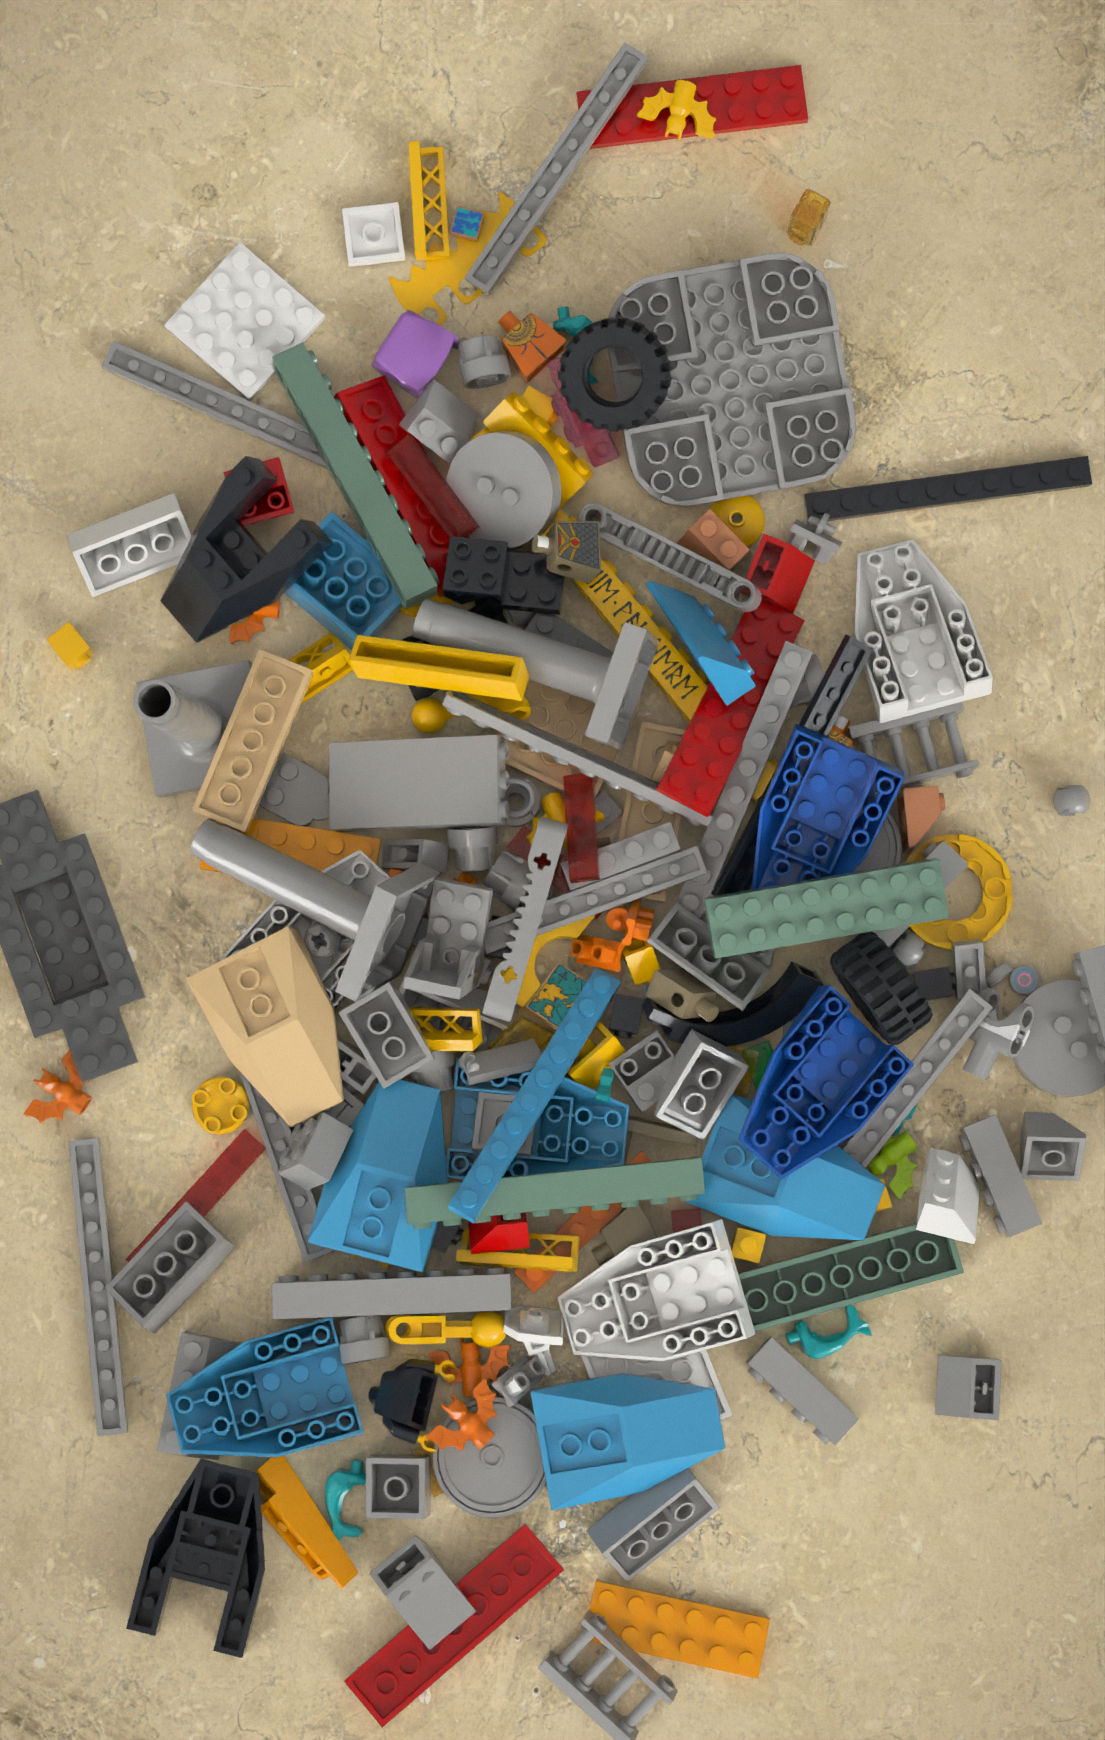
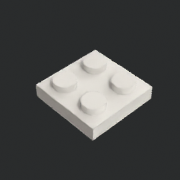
(373, 234)

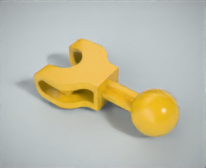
(431, 716)
(484, 1328)

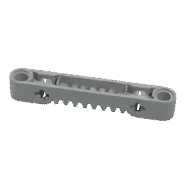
(672, 558)
(548, 842)

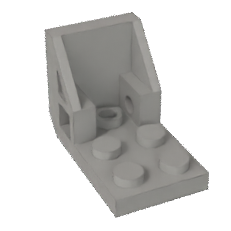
(453, 951)

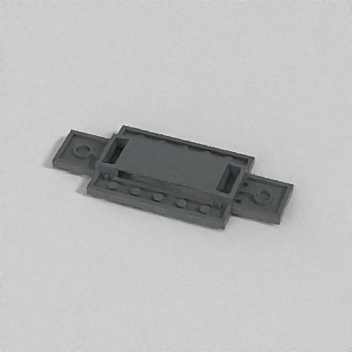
(73, 936)

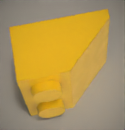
(594, 1056)

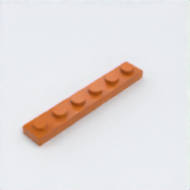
(582, 1224)

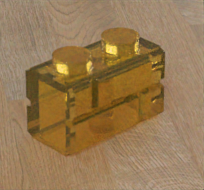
(808, 217)

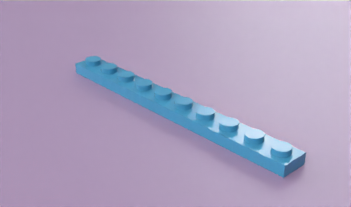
(534, 1095)

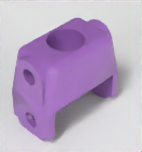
(414, 352)

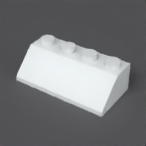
(131, 545)

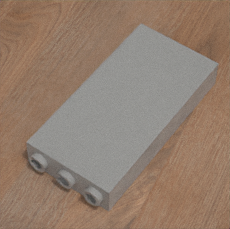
(418, 783)

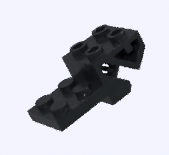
(499, 578)

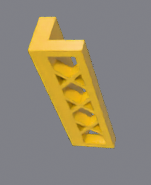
(418, 198)
(327, 666)
(449, 1039)
(524, 1260)

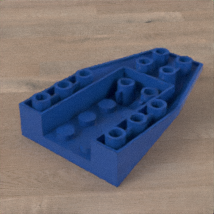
(821, 810)
(819, 1085)

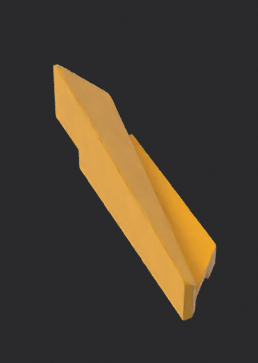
(301, 1523)

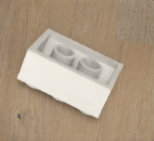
(948, 1197)

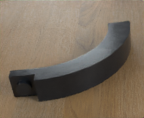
(758, 1018)

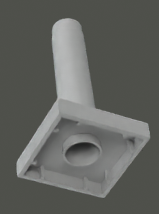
(606, 681)
(185, 723)
(378, 924)

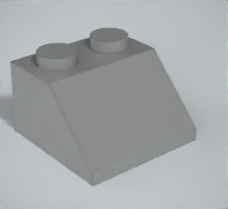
(440, 421)

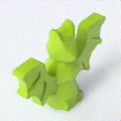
(896, 1153)

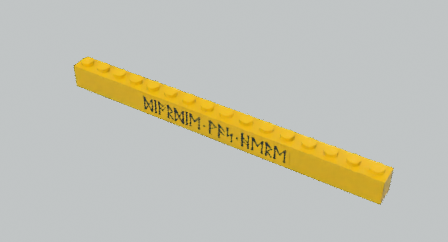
(670, 666)

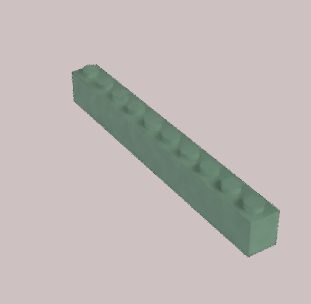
(355, 476)
(563, 1191)

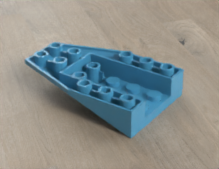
(567, 1136)
(392, 1146)
(820, 1200)
(268, 1397)
(621, 1435)

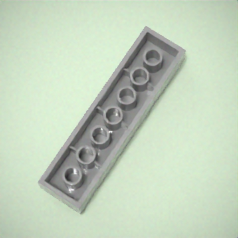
(391, 1295)

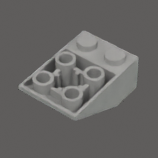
(422, 1591)

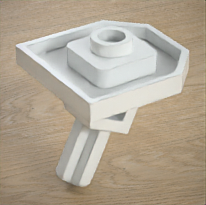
(537, 1330)

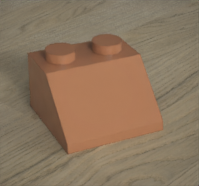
(715, 542)
(917, 813)

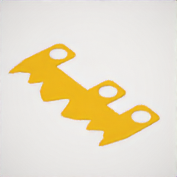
(424, 284)

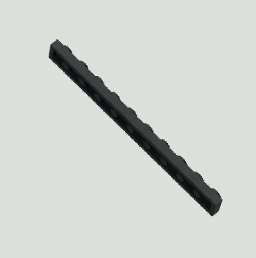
(949, 489)
(819, 717)

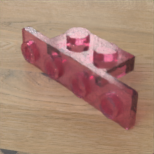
(596, 442)

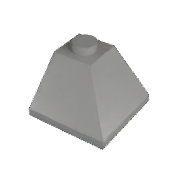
(1050, 1148)

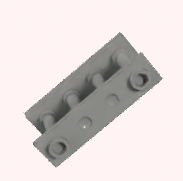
(865, 733)
(601, 1707)

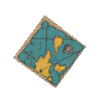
(555, 996)

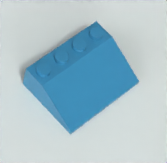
(346, 586)
(705, 642)

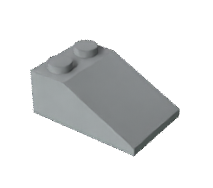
(387, 1034)
(699, 1084)

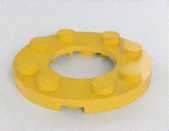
(996, 894)

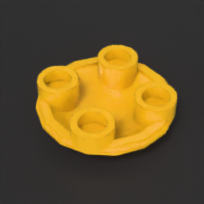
(220, 1105)

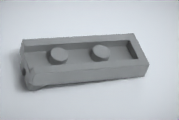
(500, 1061)

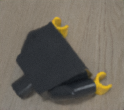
(407, 1398)

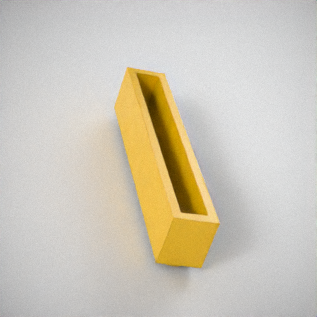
(439, 667)

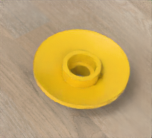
(752, 517)

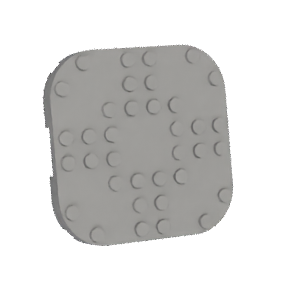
(753, 383)

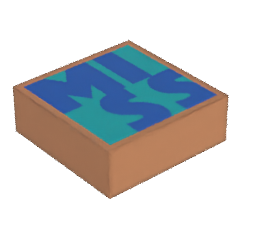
(467, 223)

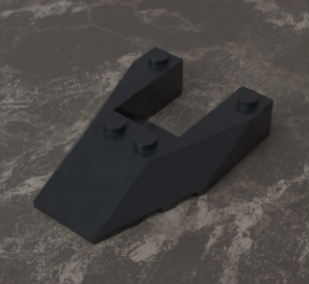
(226, 569)
(211, 1540)

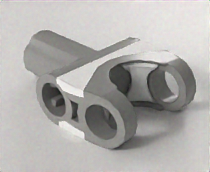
(997, 1035)

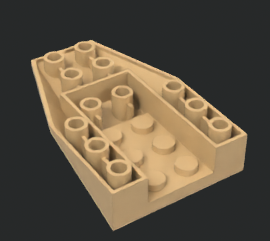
(275, 1023)

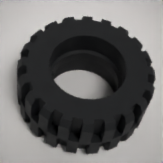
(575, 380)
(881, 987)

